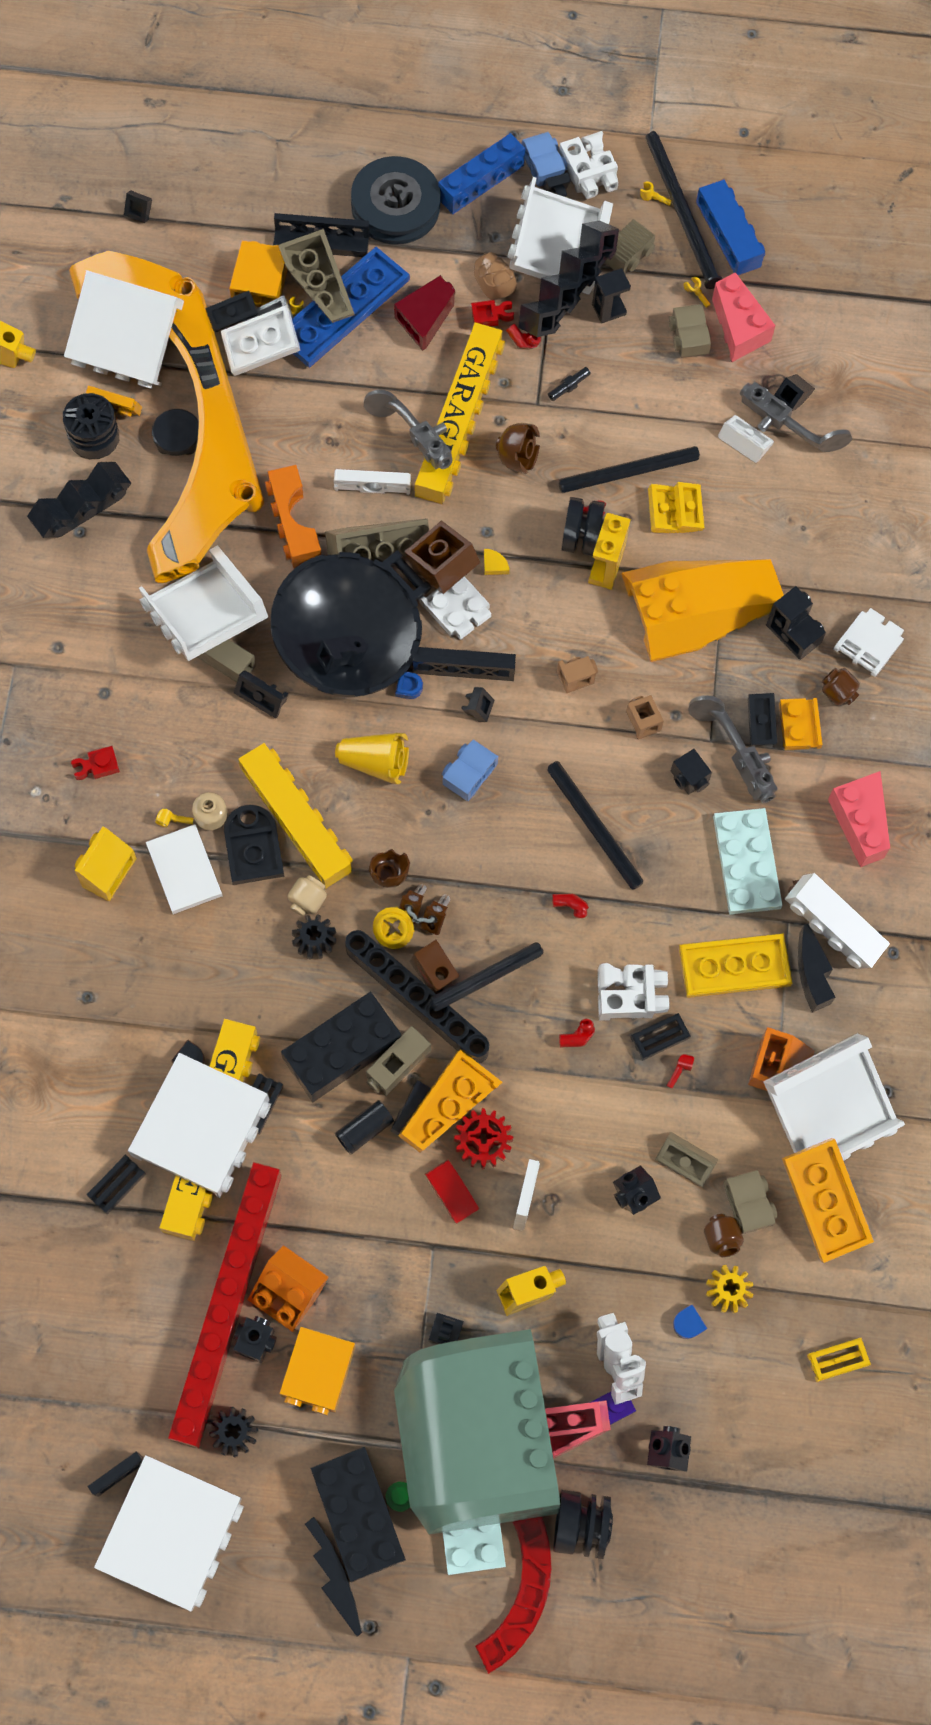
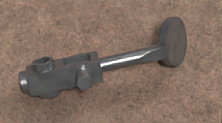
(778, 414)
(427, 439)
(747, 760)

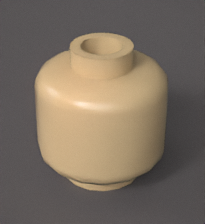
(209, 811)
(307, 895)

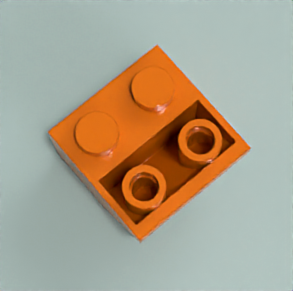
(776, 1054)
(287, 1288)

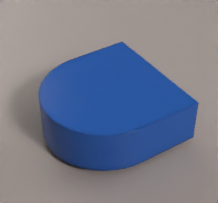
(409, 686)
(688, 1323)

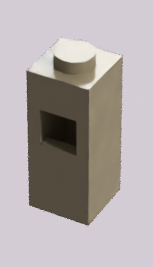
(229, 659)
(397, 1061)

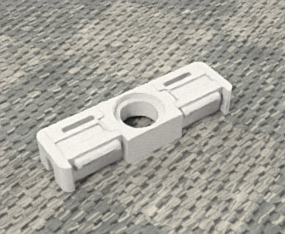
(372, 481)

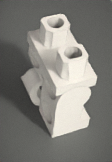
(590, 172)
(639, 995)
(616, 1349)

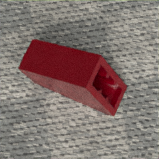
(425, 310)

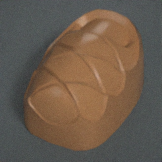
(494, 276)

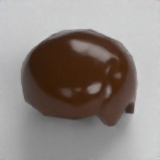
(389, 868)

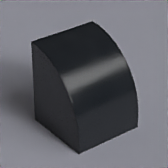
(794, 391)

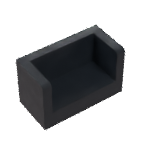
(607, 295)

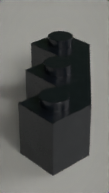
(79, 500)

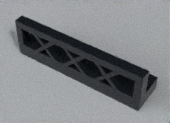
(342, 241)
(464, 664)

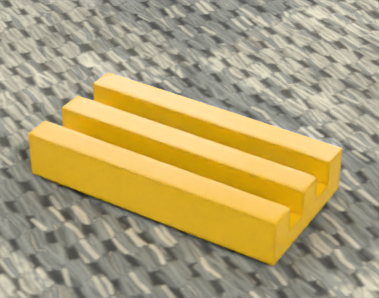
(817, 1366)

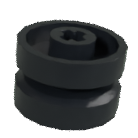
(582, 526)

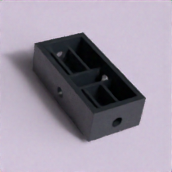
(341, 1046)
(358, 1514)

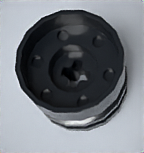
(91, 426)
(582, 1524)

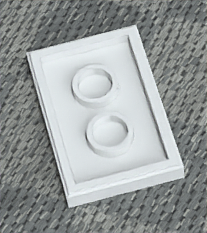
(260, 340)
(184, 869)
(526, 1195)

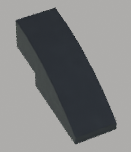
(814, 970)

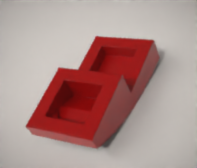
(452, 1191)

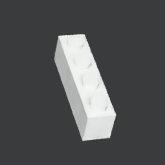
(836, 921)

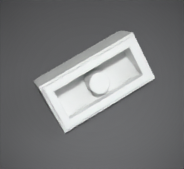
(745, 438)

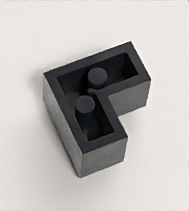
(794, 625)

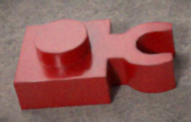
(488, 313)
(100, 763)

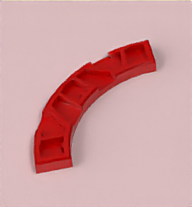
(530, 1597)

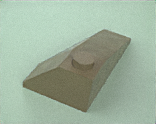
(315, 269)
(376, 540)

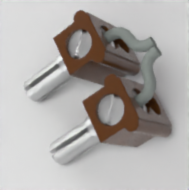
(434, 914)

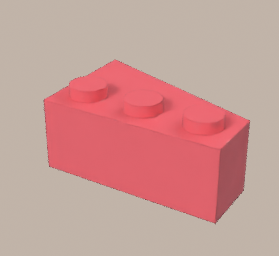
(741, 317)
(863, 817)
(576, 1425)

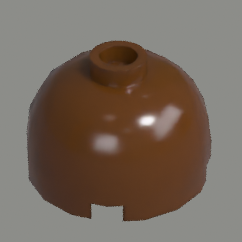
(518, 447)

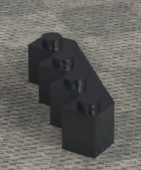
(577, 270)

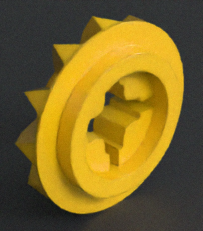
(382, 928)

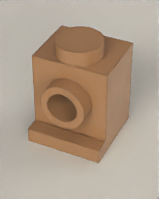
(577, 673)
(644, 707)

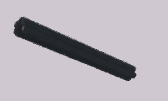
(486, 976)

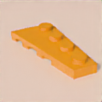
(451, 1097)

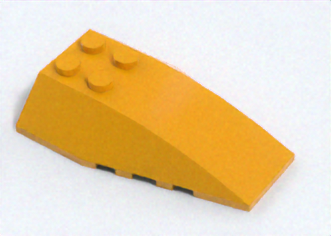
(699, 601)

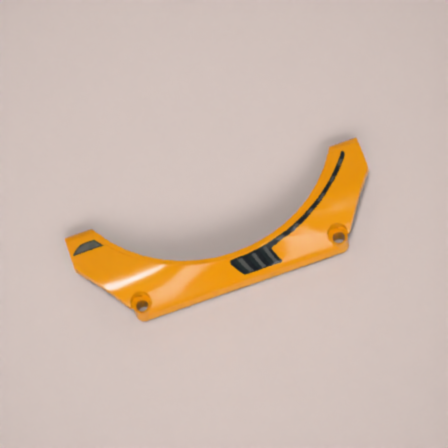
(222, 454)

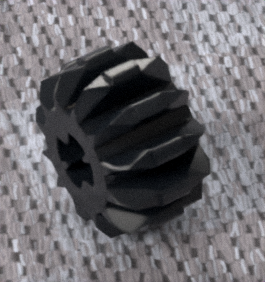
(305, 930)
(237, 1422)

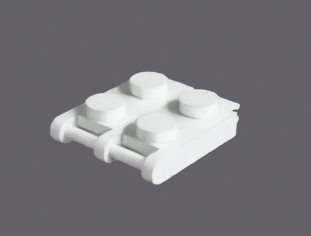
(458, 608)
(870, 641)

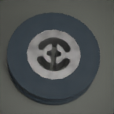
(413, 189)

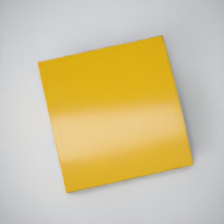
(676, 508)

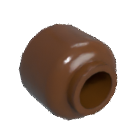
(840, 686)
(723, 1235)

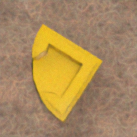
(495, 563)

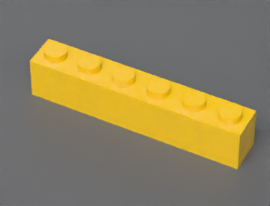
(295, 815)

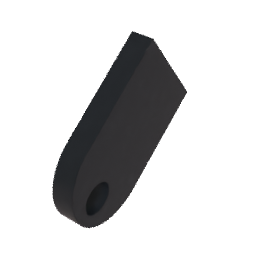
(252, 847)

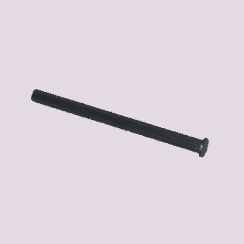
(683, 210)

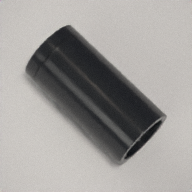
(364, 1127)

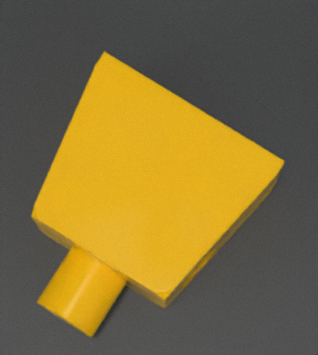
(13, 347)
(529, 1289)

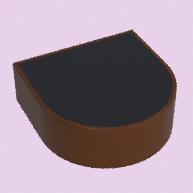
(192, 1051)

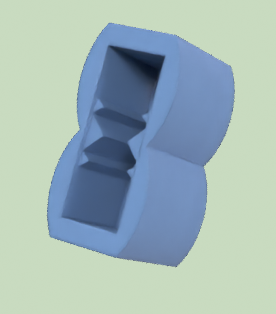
(543, 157)
(469, 770)

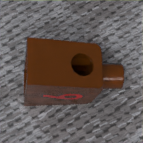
(434, 960)

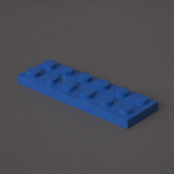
(367, 287)

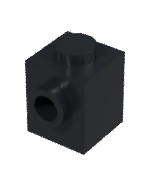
(691, 772)

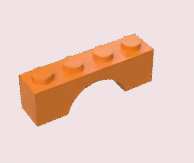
(287, 490)

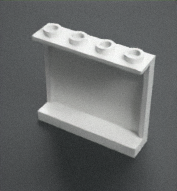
(548, 227)
(121, 328)
(205, 607)
(835, 1098)
(200, 1124)
(169, 1534)

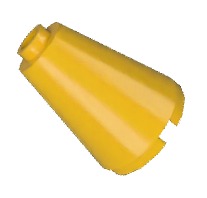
(375, 755)

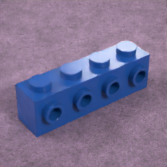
(481, 173)
(730, 227)

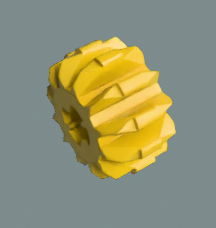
(724, 1296)

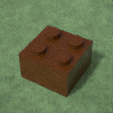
(442, 557)

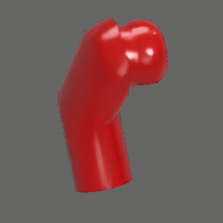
(522, 340)
(573, 901)
(580, 1036)

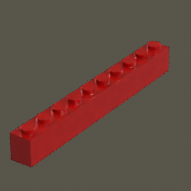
(225, 1306)

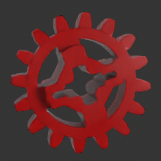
(494, 1138)

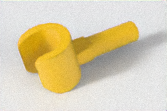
(649, 194)
(698, 292)
(295, 309)
(165, 816)

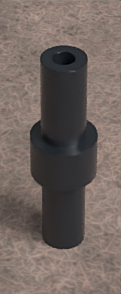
(569, 384)

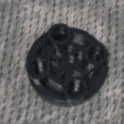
(176, 432)

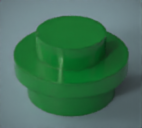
(398, 1497)

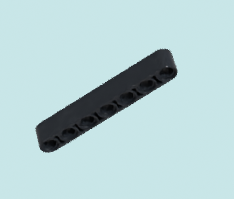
(410, 985)

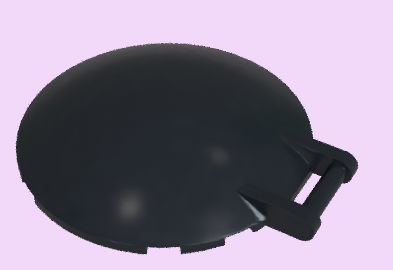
(349, 598)

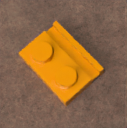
(124, 405)
(800, 724)

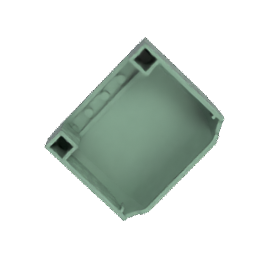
(476, 1433)

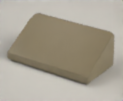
(686, 1159)

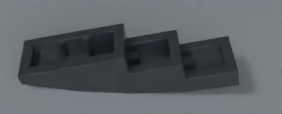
(338, 1587)

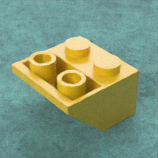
(104, 864)

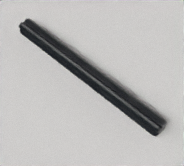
(629, 469)
(595, 825)

